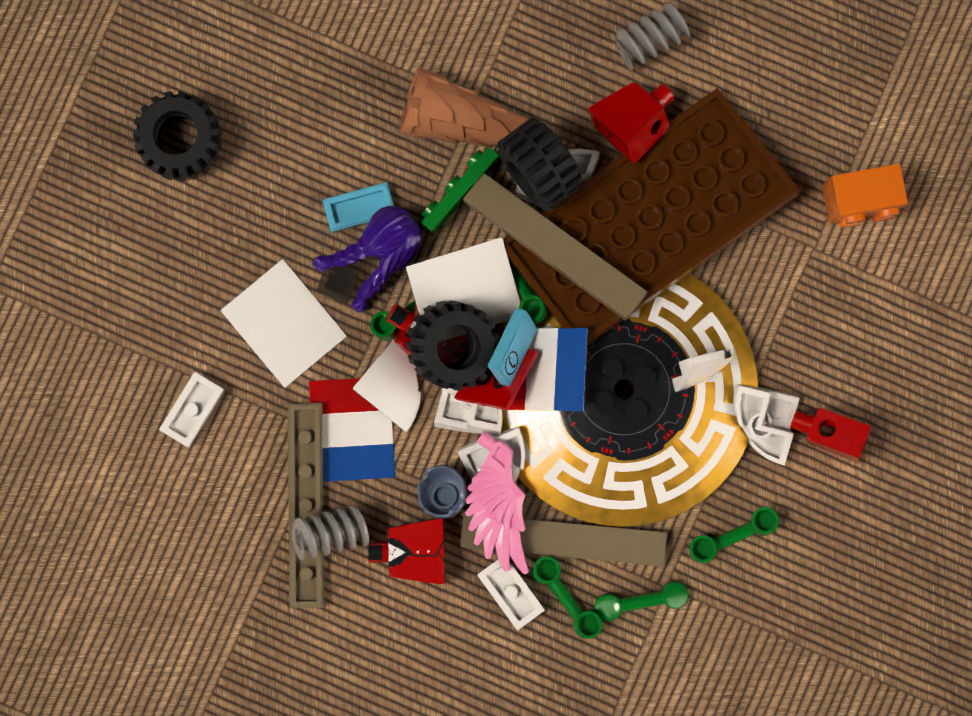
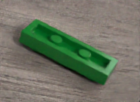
(438, 213)

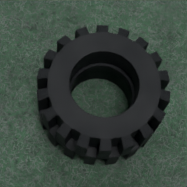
(158, 116)
(540, 164)
(426, 336)

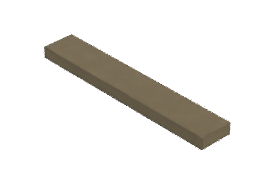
(555, 247)
(304, 499)
(584, 542)

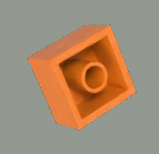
(864, 195)

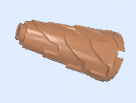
(454, 113)

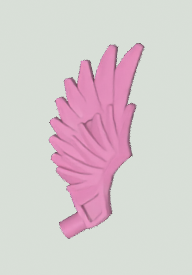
(497, 505)

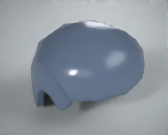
(442, 492)

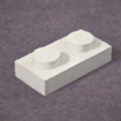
(191, 409)
(511, 594)

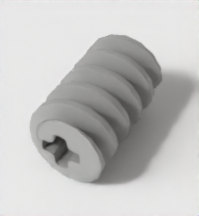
(651, 34)
(329, 530)

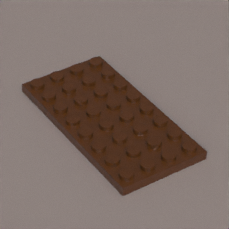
(664, 213)

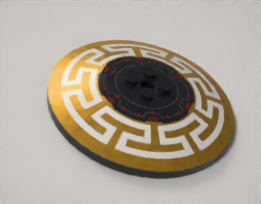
(658, 448)

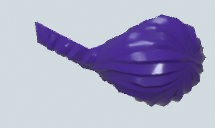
(391, 237)

